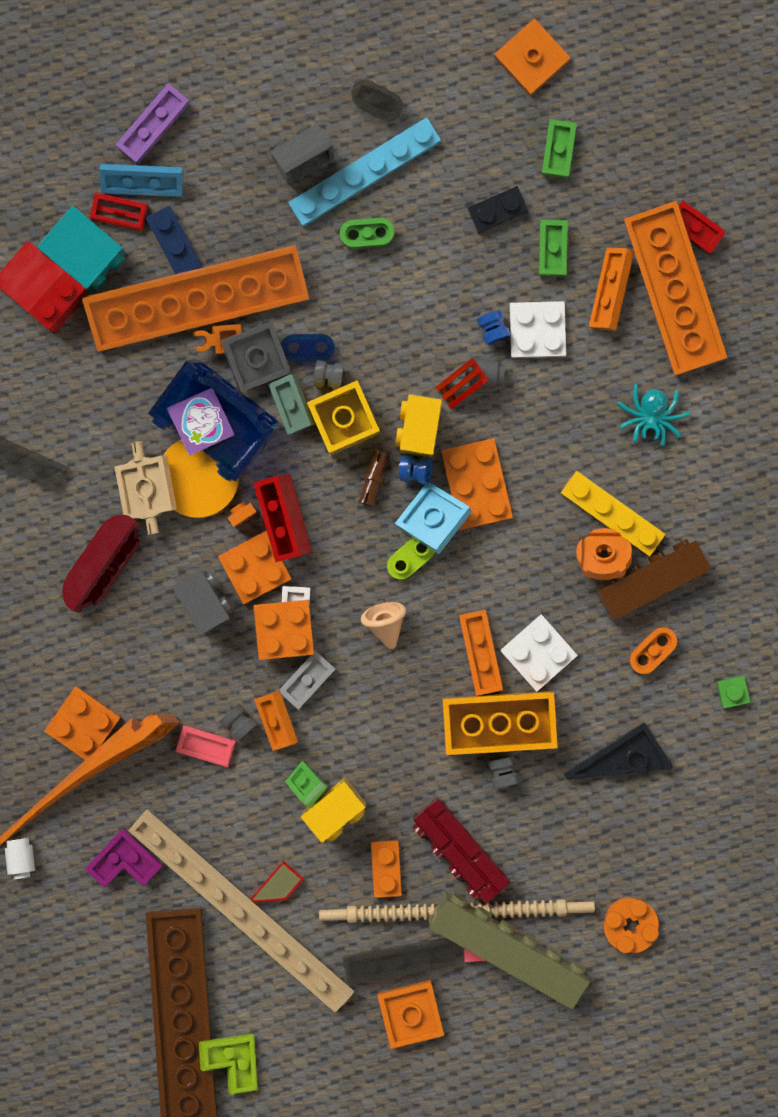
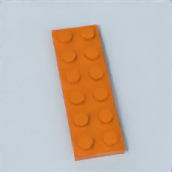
(675, 288)

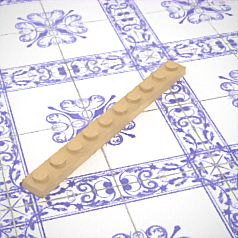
(241, 911)

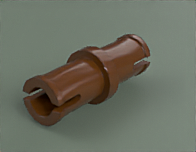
(374, 478)

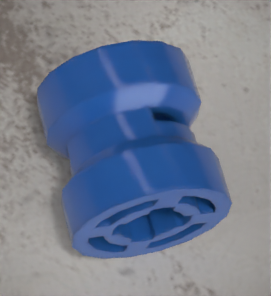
(490, 322)
(415, 469)

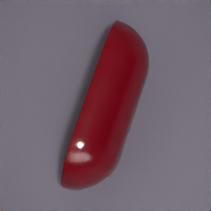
(101, 562)

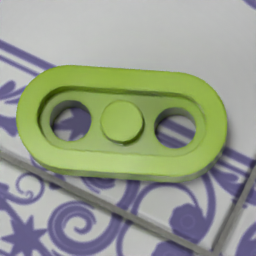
(411, 557)

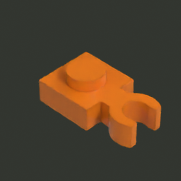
(219, 333)

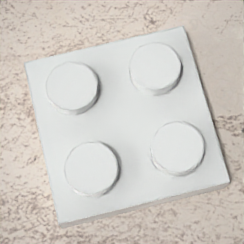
(537, 329)
(538, 652)

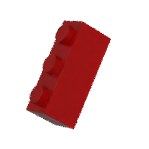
(282, 517)

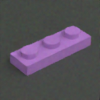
(152, 123)

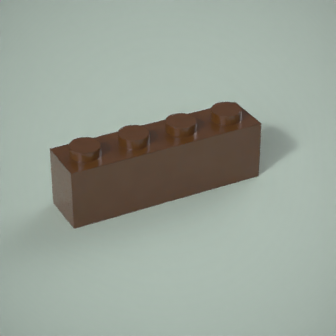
(653, 580)

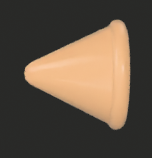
(385, 629)

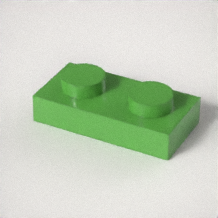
(558, 148)
(553, 248)
(306, 784)

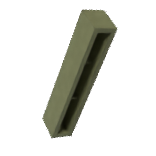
(509, 950)

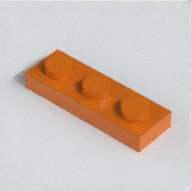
(611, 289)
(480, 652)

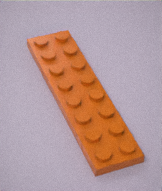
(196, 298)

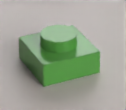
(733, 692)

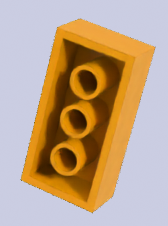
(499, 723)

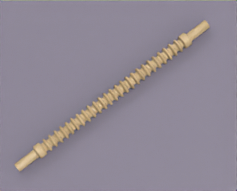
(353, 914)

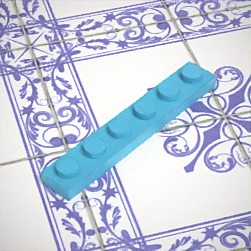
(364, 172)

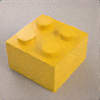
(343, 418)
(420, 426)
(334, 810)

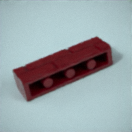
(461, 850)

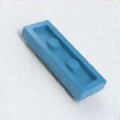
(141, 180)

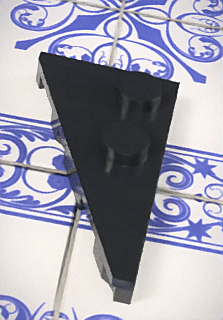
(630, 753)

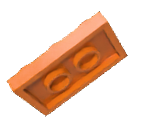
(478, 482)

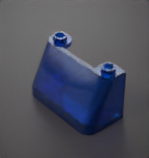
(250, 422)

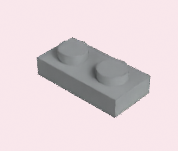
(307, 680)

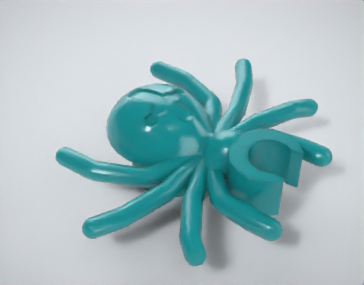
(652, 414)

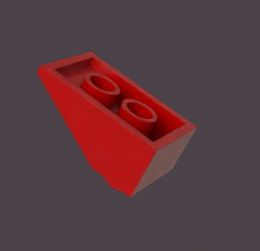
(41, 287)

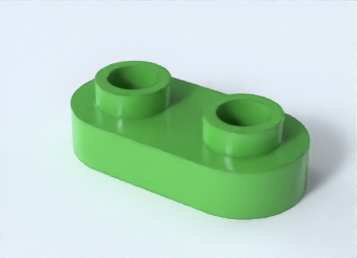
(366, 229)

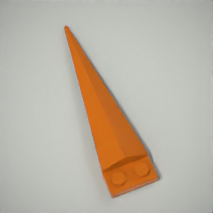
(123, 743)

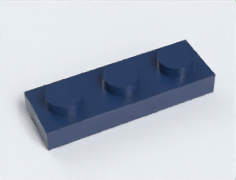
(173, 241)

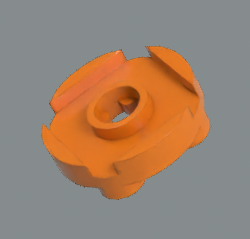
(604, 568)
(616, 919)

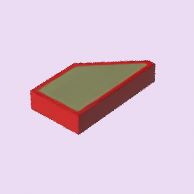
(278, 884)

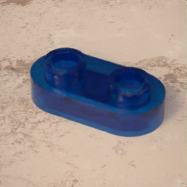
(307, 347)

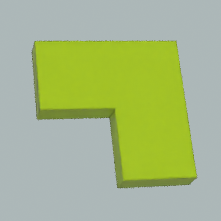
(236, 1055)

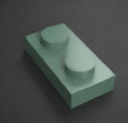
(291, 404)

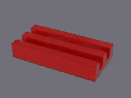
(116, 222)
(449, 393)

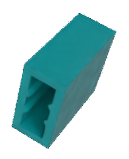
(82, 250)

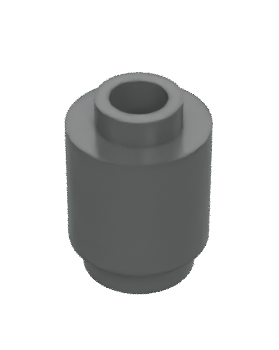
(492, 370)

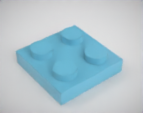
(433, 517)

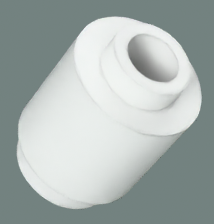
(19, 858)

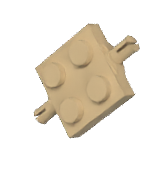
(145, 487)

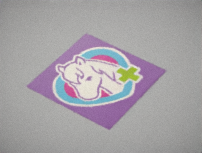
(200, 421)

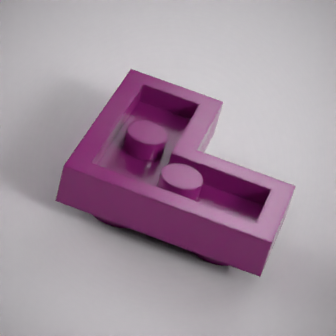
(124, 853)

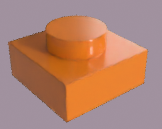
(242, 513)

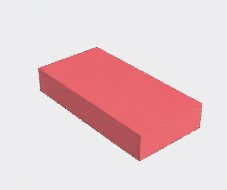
(205, 746)

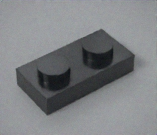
(497, 209)

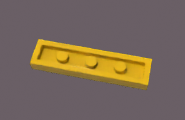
(612, 513)

